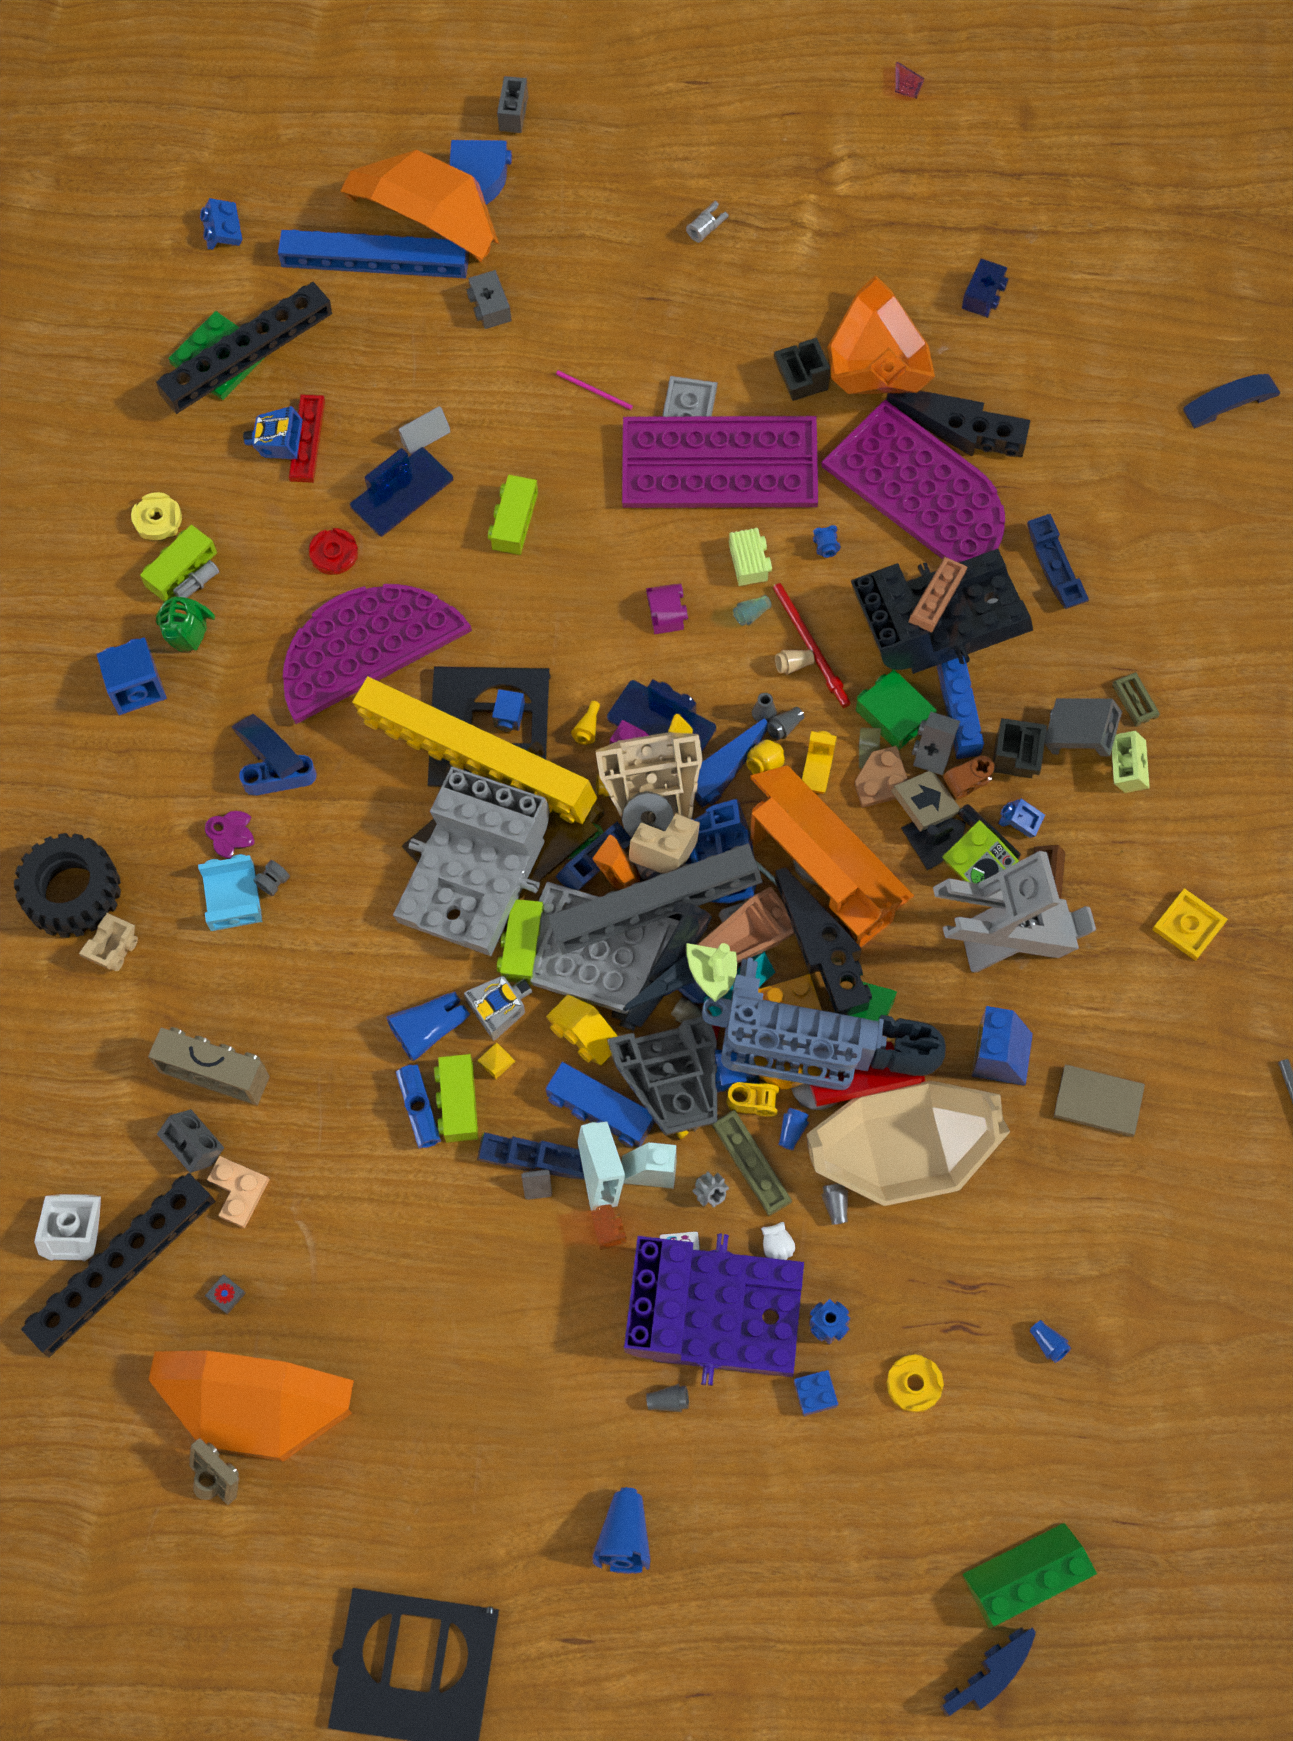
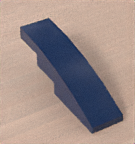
(267, 746)
(531, 1155)

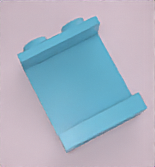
(230, 892)

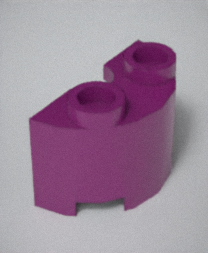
(666, 608)

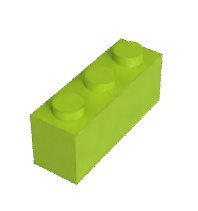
(513, 514)
(175, 562)
(520, 941)
(456, 1098)

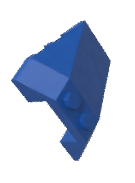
(719, 832)

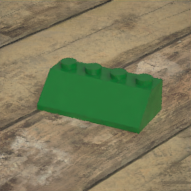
(1028, 1575)

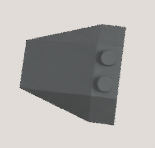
(672, 1074)

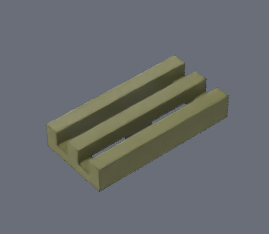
(1144, 717)

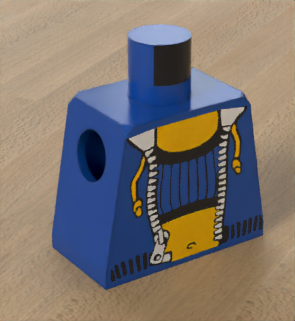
(276, 434)

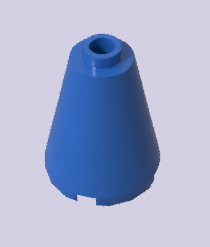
(624, 1535)

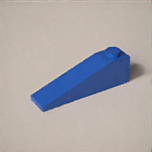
(723, 765)

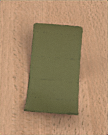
(868, 743)

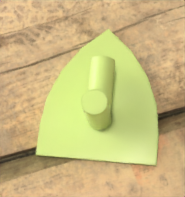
(712, 968)

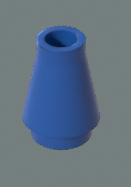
(793, 1126)
(1051, 1342)

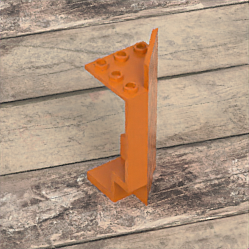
(852, 876)

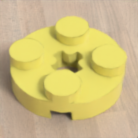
(156, 529)

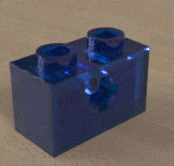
(985, 287)

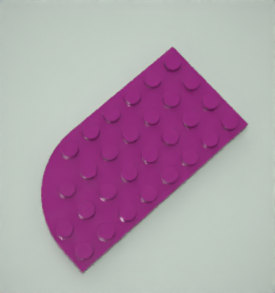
(920, 485)

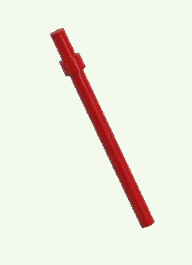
(833, 682)

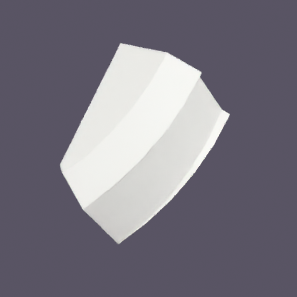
(68, 1227)

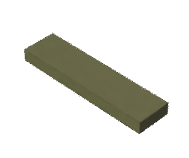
(751, 1163)

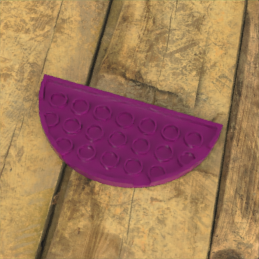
(363, 636)

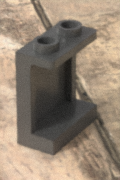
(1083, 724)

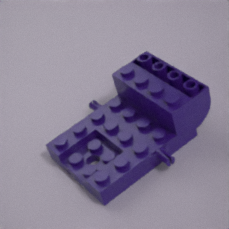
(711, 1307)

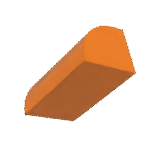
(616, 865)

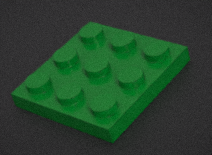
(204, 337)

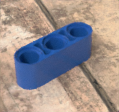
(268, 784)

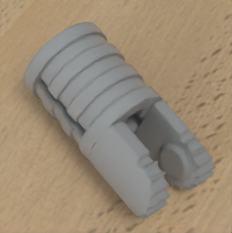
(705, 223)

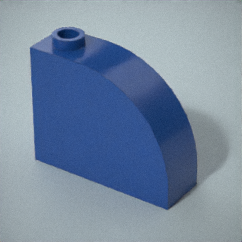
(484, 161)

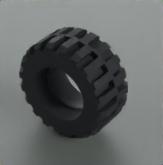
(48, 861)

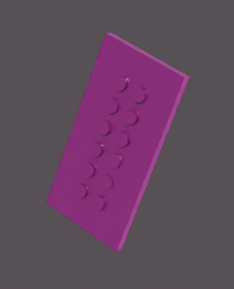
(719, 462)

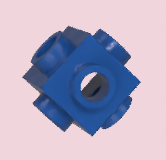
(829, 1331)

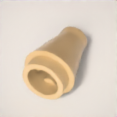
(793, 660)

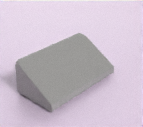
(424, 430)

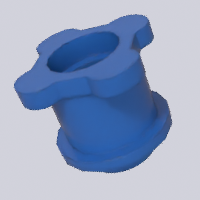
(827, 541)

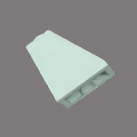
(600, 1164)
(650, 1165)

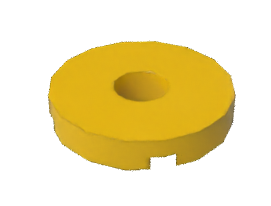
(905, 1397)

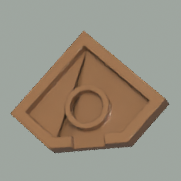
(879, 777)

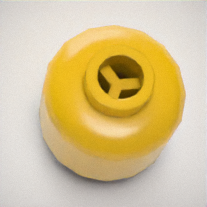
(765, 757)

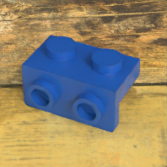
(220, 223)

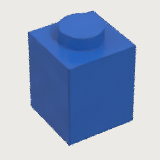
(508, 710)

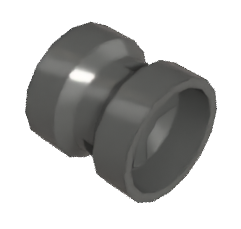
(271, 878)

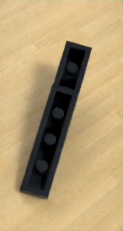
(940, 412)
(809, 924)

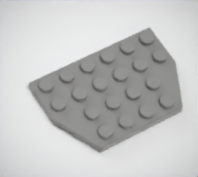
(605, 971)

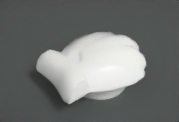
(777, 1242)

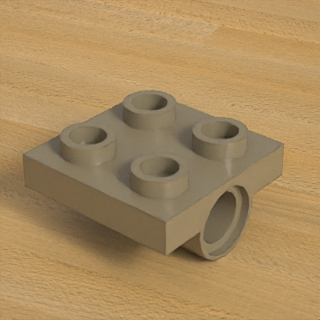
(207, 1464)

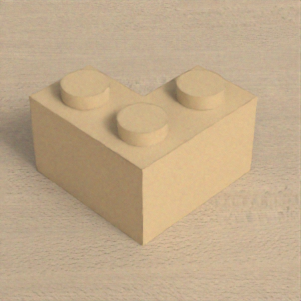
(664, 849)

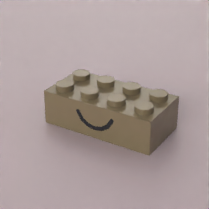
(209, 1065)

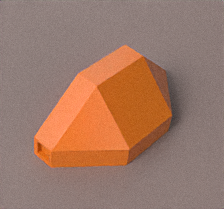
(430, 195)
(879, 346)
(250, 1402)

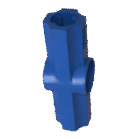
(423, 1120)

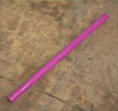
(597, 391)

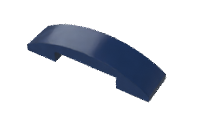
(1230, 396)
(1055, 563)

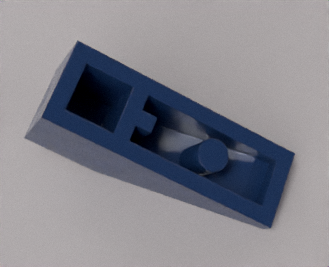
(582, 867)

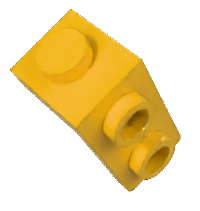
(819, 761)

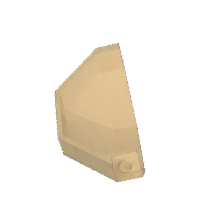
(908, 1141)

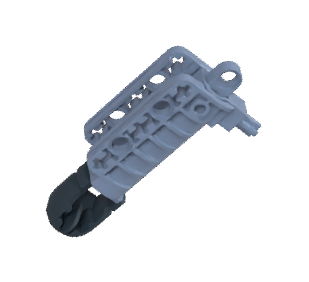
(816, 1038)

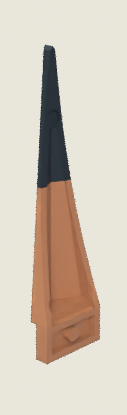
(748, 932)

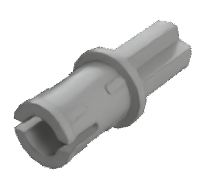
(196, 580)

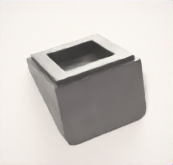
(537, 1184)

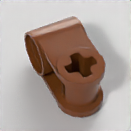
(966, 779)

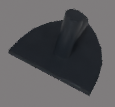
(935, 840)

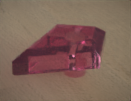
(907, 81)

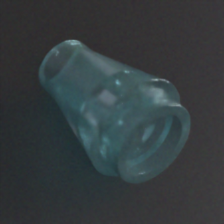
(750, 610)

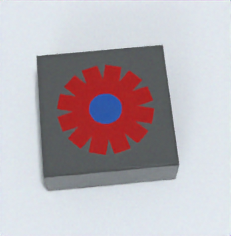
(225, 1294)

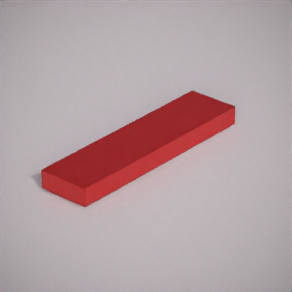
(311, 411)
(863, 1084)

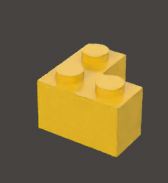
(584, 1027)

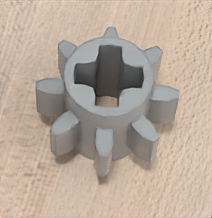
(710, 1189)

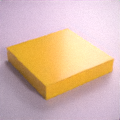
(1190, 924)

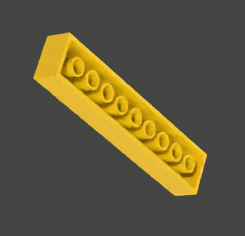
(473, 749)

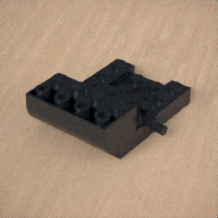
(963, 628)

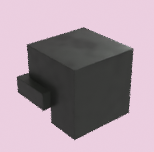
(803, 369)
(1019, 748)

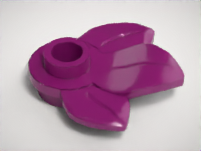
(233, 835)

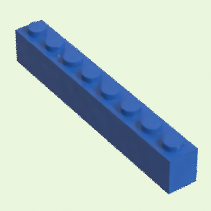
(372, 254)

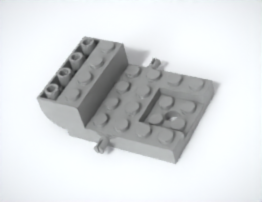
(474, 860)

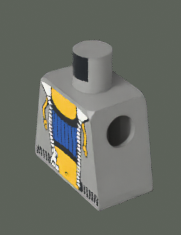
(498, 1004)

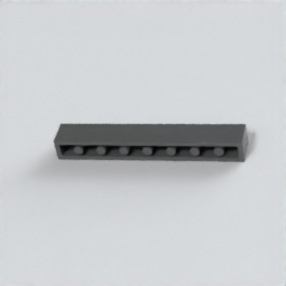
(654, 898)

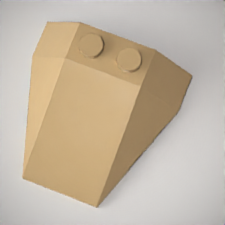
(652, 763)

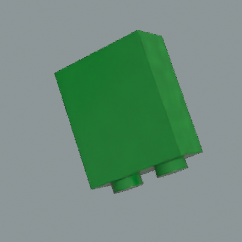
(894, 708)

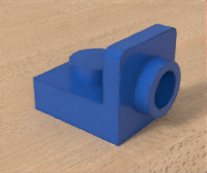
(1022, 817)

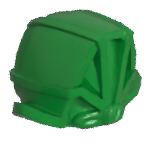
(183, 630)

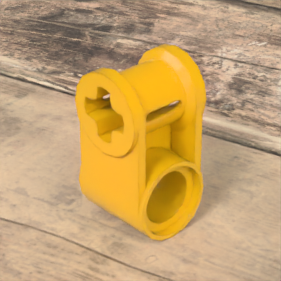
(755, 1098)

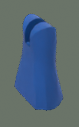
(427, 1023)

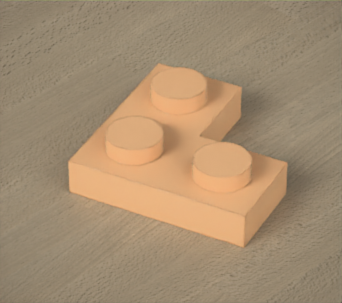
(244, 1188)

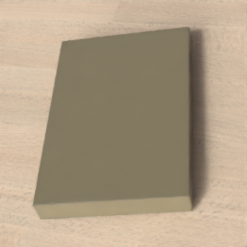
(1099, 1100)

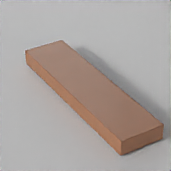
(938, 594)

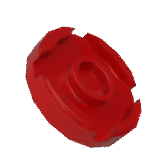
(333, 551)

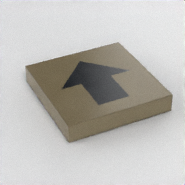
(925, 800)

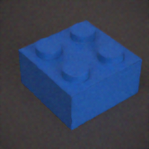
(815, 1393)

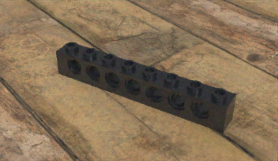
(239, 358)
(115, 1279)

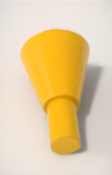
(585, 730)

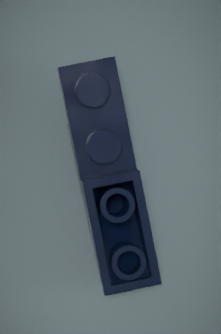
(1001, 1668)

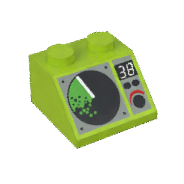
(979, 855)

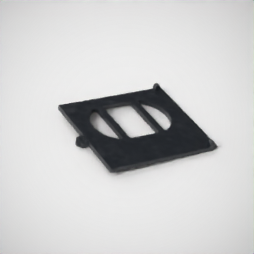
(459, 687)
(407, 1714)

